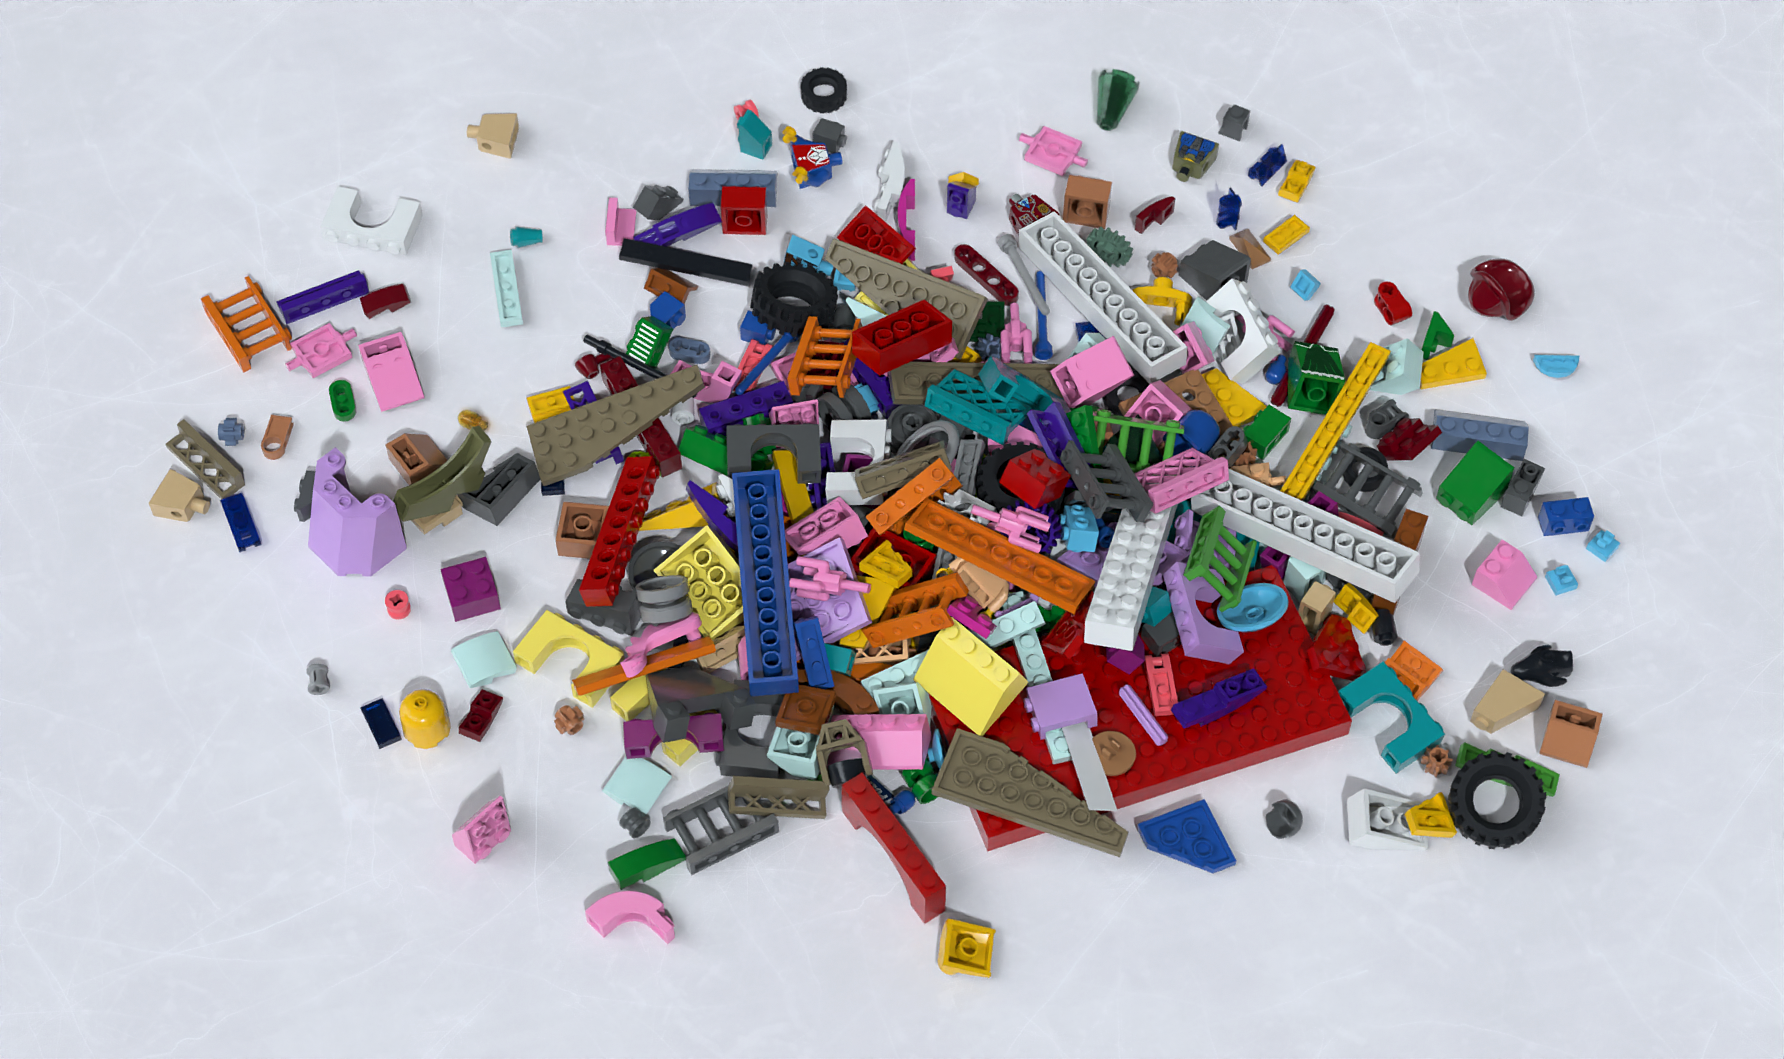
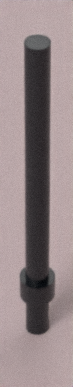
(606, 349)

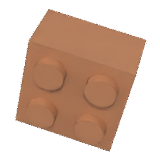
(1087, 201)
(579, 529)

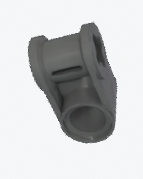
(1384, 419)

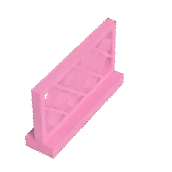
(1187, 483)

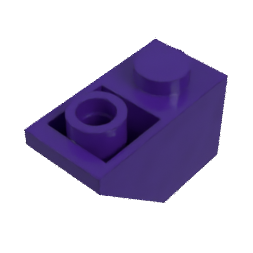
(960, 199)

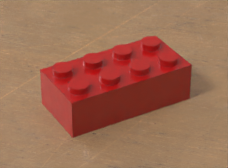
(901, 337)

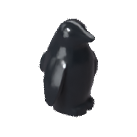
(1545, 666)

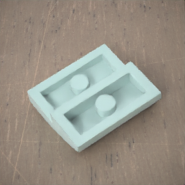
(1211, 326)
(483, 659)
(637, 784)

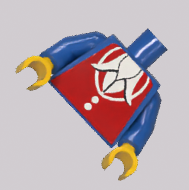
(810, 159)

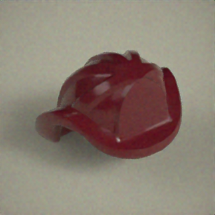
(1500, 289)

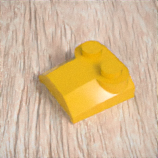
(965, 949)

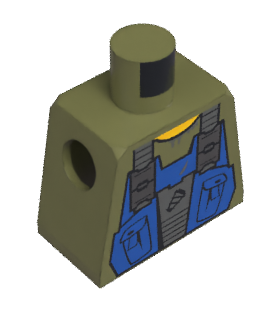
(1193, 156)

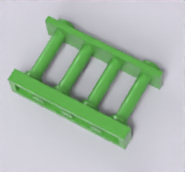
(1171, 427)
(1203, 554)

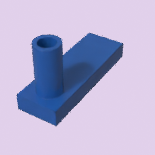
(813, 653)

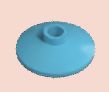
(936, 752)

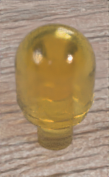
(470, 419)

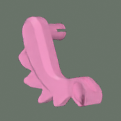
(656, 636)

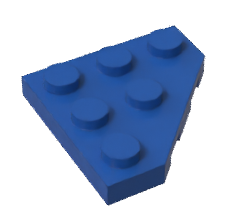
(1189, 837)

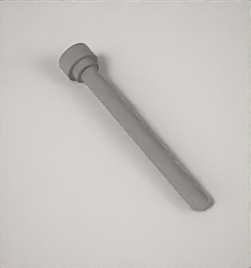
(1009, 245)

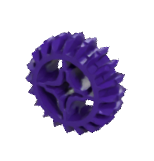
(1047, 539)

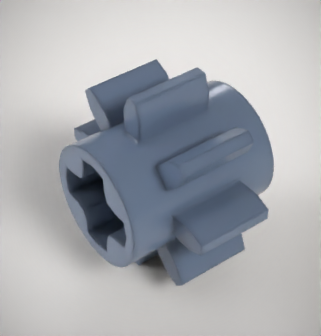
(989, 347)
(231, 431)

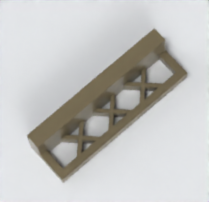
(209, 454)
(898, 469)
(777, 789)

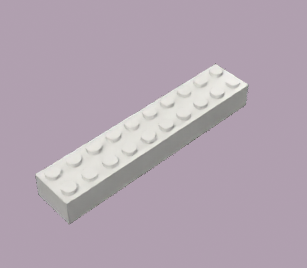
(1102, 297)
(1312, 535)
(1127, 579)

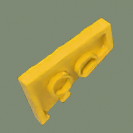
(876, 603)

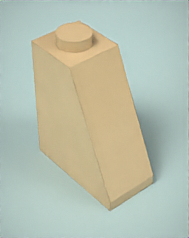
(1505, 703)

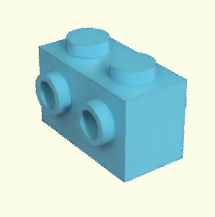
(1078, 528)

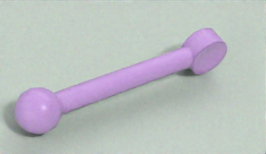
(1032, 598)

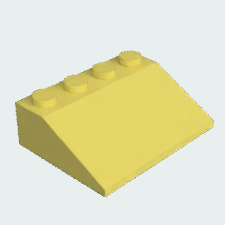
(712, 580)
(968, 678)

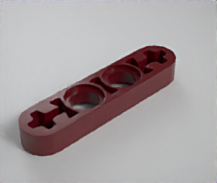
(988, 273)

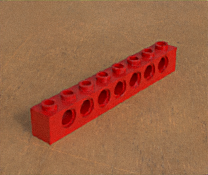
(619, 531)

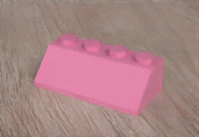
(891, 739)

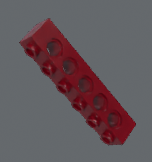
(653, 439)

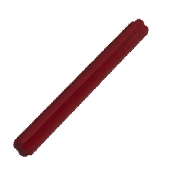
(1312, 337)

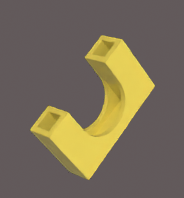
(553, 633)
(633, 699)

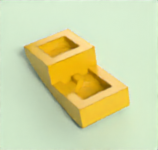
(1357, 607)

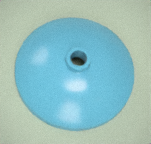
(1259, 608)

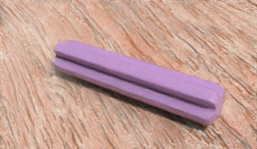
(1143, 715)

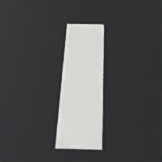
(1089, 767)

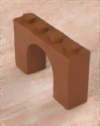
(1409, 535)

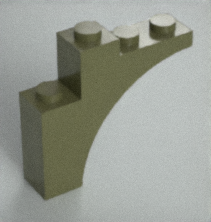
(456, 476)

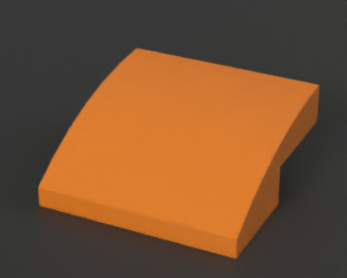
(1414, 669)

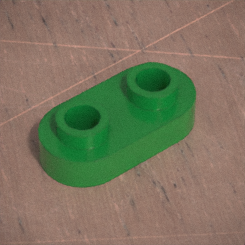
(342, 402)

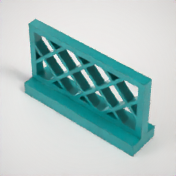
(974, 414)

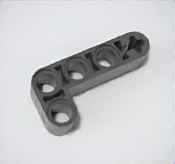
(1226, 440)

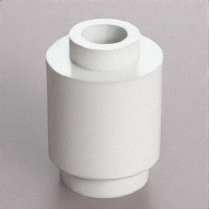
(683, 412)

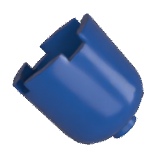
(1200, 433)

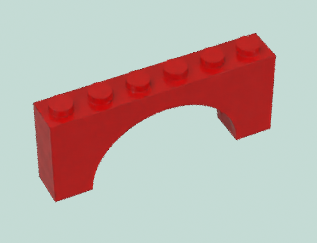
(866, 809)

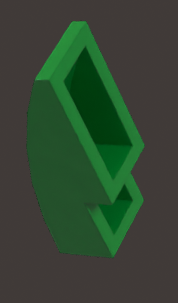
(645, 862)

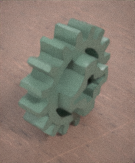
(1110, 246)

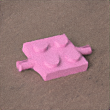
(1053, 150)
(321, 350)

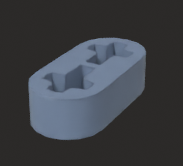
(689, 350)

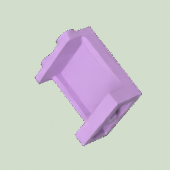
(1186, 532)
(1060, 704)

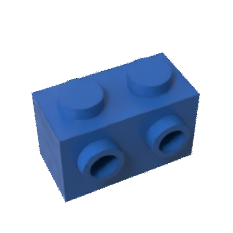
(1566, 516)

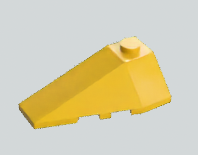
(678, 514)

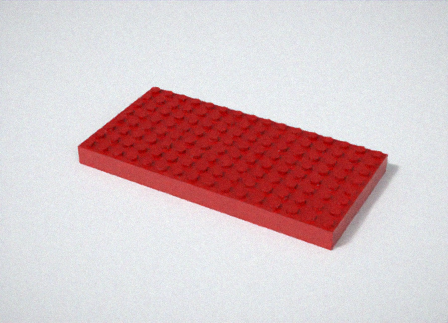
(1290, 715)

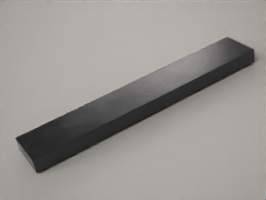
(685, 262)

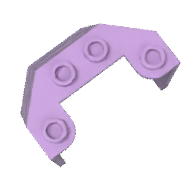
(349, 533)

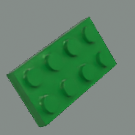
(1084, 427)

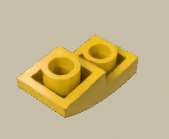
(1297, 180)

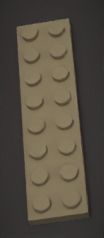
(911, 381)

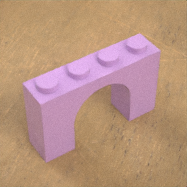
(1197, 635)

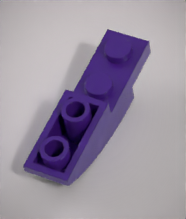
(681, 226)
(1219, 701)

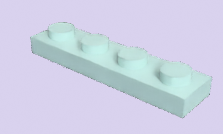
(506, 288)

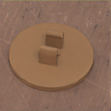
(1115, 752)

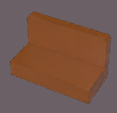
(665, 280)

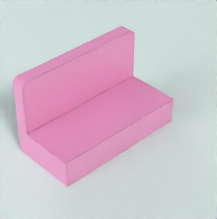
(619, 223)

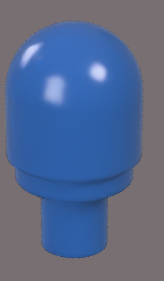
(1276, 370)
(902, 802)

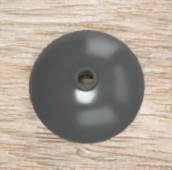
(647, 559)

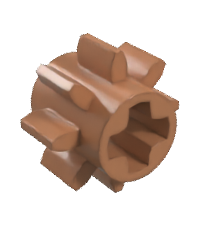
(1164, 265)
(1247, 457)
(569, 720)
(1439, 755)

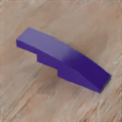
(714, 513)

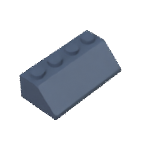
(706, 185)
(1462, 430)

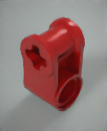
(1392, 303)

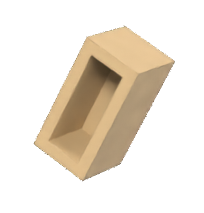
(1316, 606)

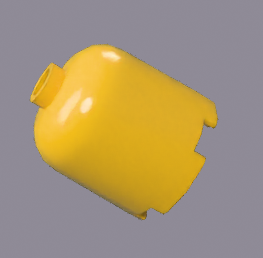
(424, 719)

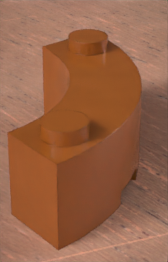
(850, 696)

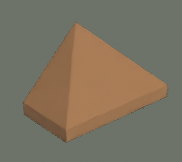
(1248, 245)

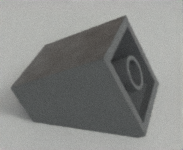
(1213, 267)

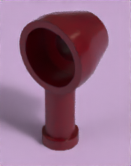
(589, 366)

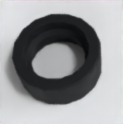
(1373, 482)

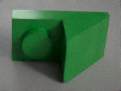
(1437, 334)

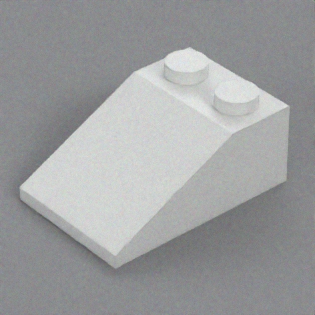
(1380, 822)

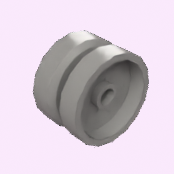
(664, 599)

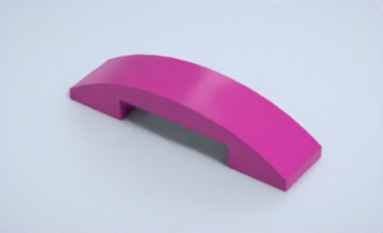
(907, 201)

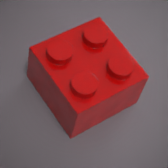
(744, 210)
(1035, 478)

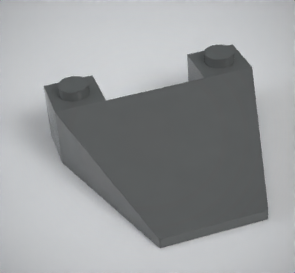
(691, 690)

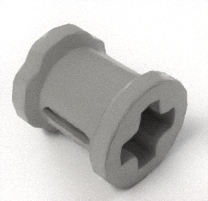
(317, 678)

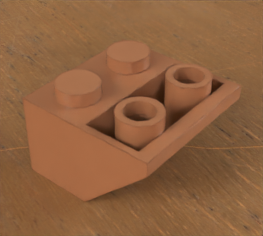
(414, 456)
(1570, 733)

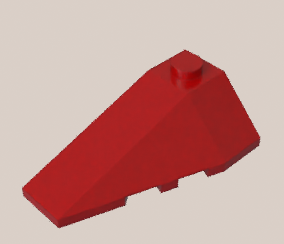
(876, 236)

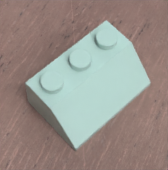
(796, 751)

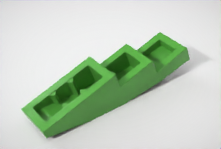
(1549, 778)

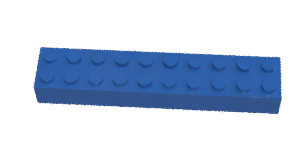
(765, 583)

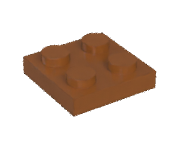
(806, 709)

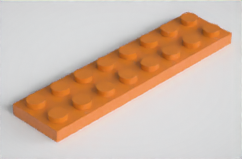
(998, 556)

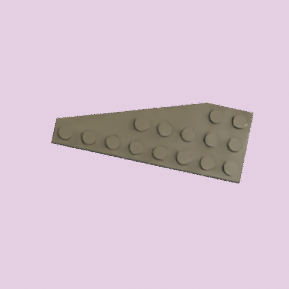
(899, 286)
(583, 435)
(1002, 784)

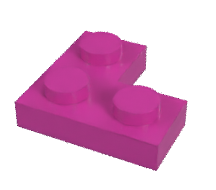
(967, 612)

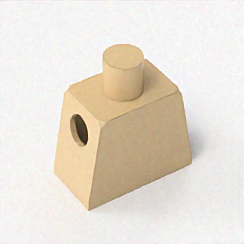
(496, 134)
(178, 498)

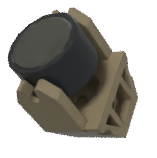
(842, 771)

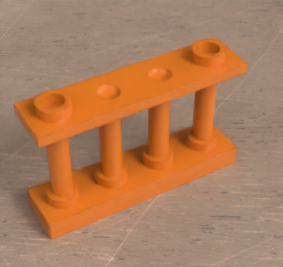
(233, 340)
(808, 347)
(901, 506)
(913, 598)

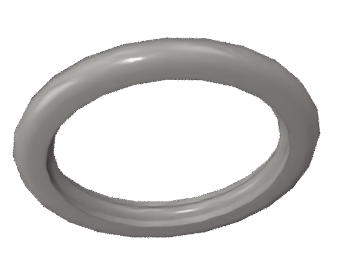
(930, 428)

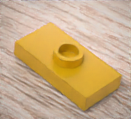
(1286, 234)

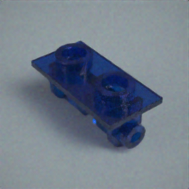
(1271, 163)
(1229, 210)

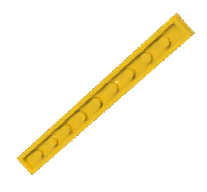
(1336, 421)

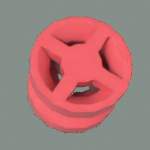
(740, 110)
(401, 609)

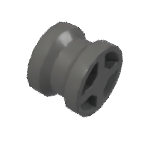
(634, 822)

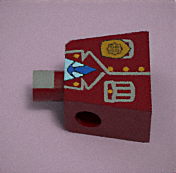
(1027, 210)

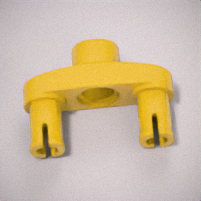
(1164, 295)

